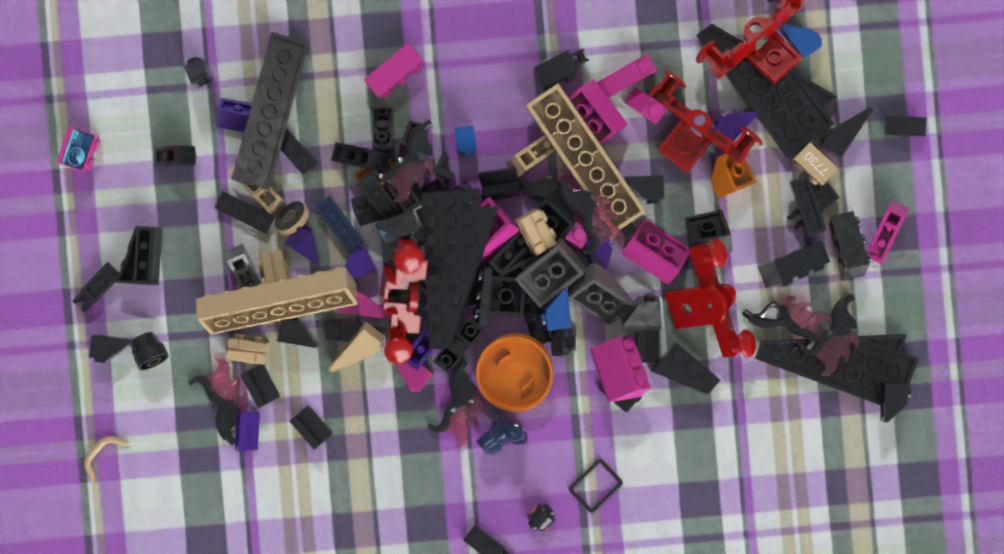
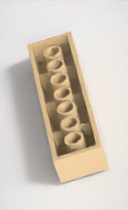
(583, 154)
(277, 301)

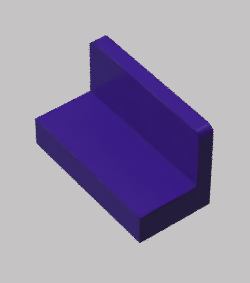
(232, 114)
(246, 431)

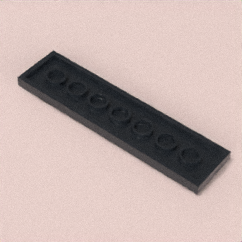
(269, 111)

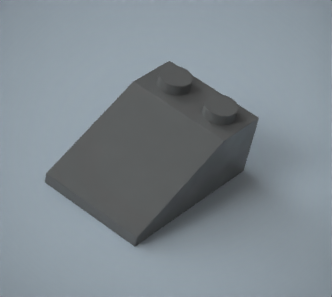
(551, 273)
(600, 294)

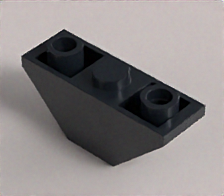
(383, 129)
(462, 341)

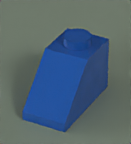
(801, 39)
(465, 140)
(556, 312)

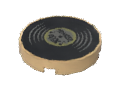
(291, 217)

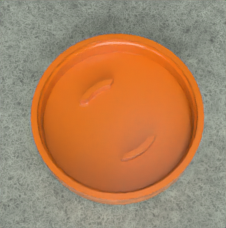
(515, 372)

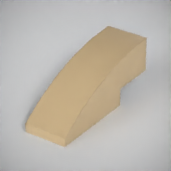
(267, 198)

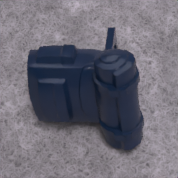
(500, 435)

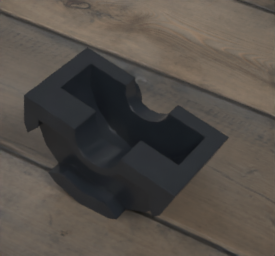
(563, 341)

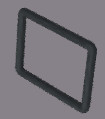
(585, 474)

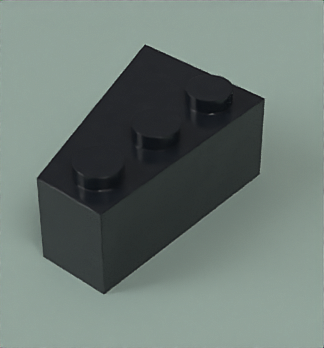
(850, 245)
(511, 255)
(142, 258)
(794, 265)
(685, 369)

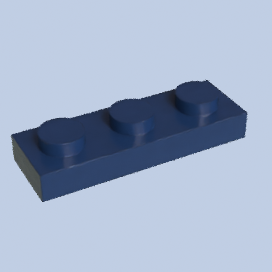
(339, 224)

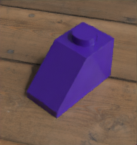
(731, 122)
(304, 243)
(602, 255)
(360, 263)
(421, 350)

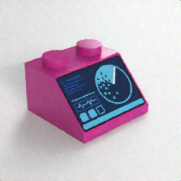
(78, 149)

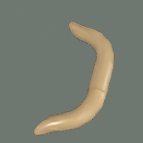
(95, 449)

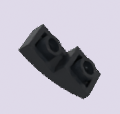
(905, 125)

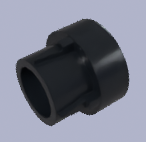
(148, 351)

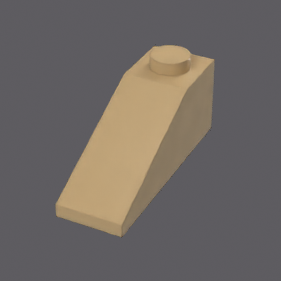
(531, 156)
(361, 346)

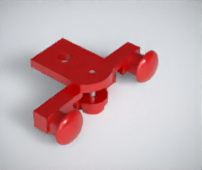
(710, 301)

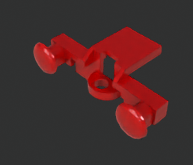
(772, 59)
(682, 144)
(408, 270)

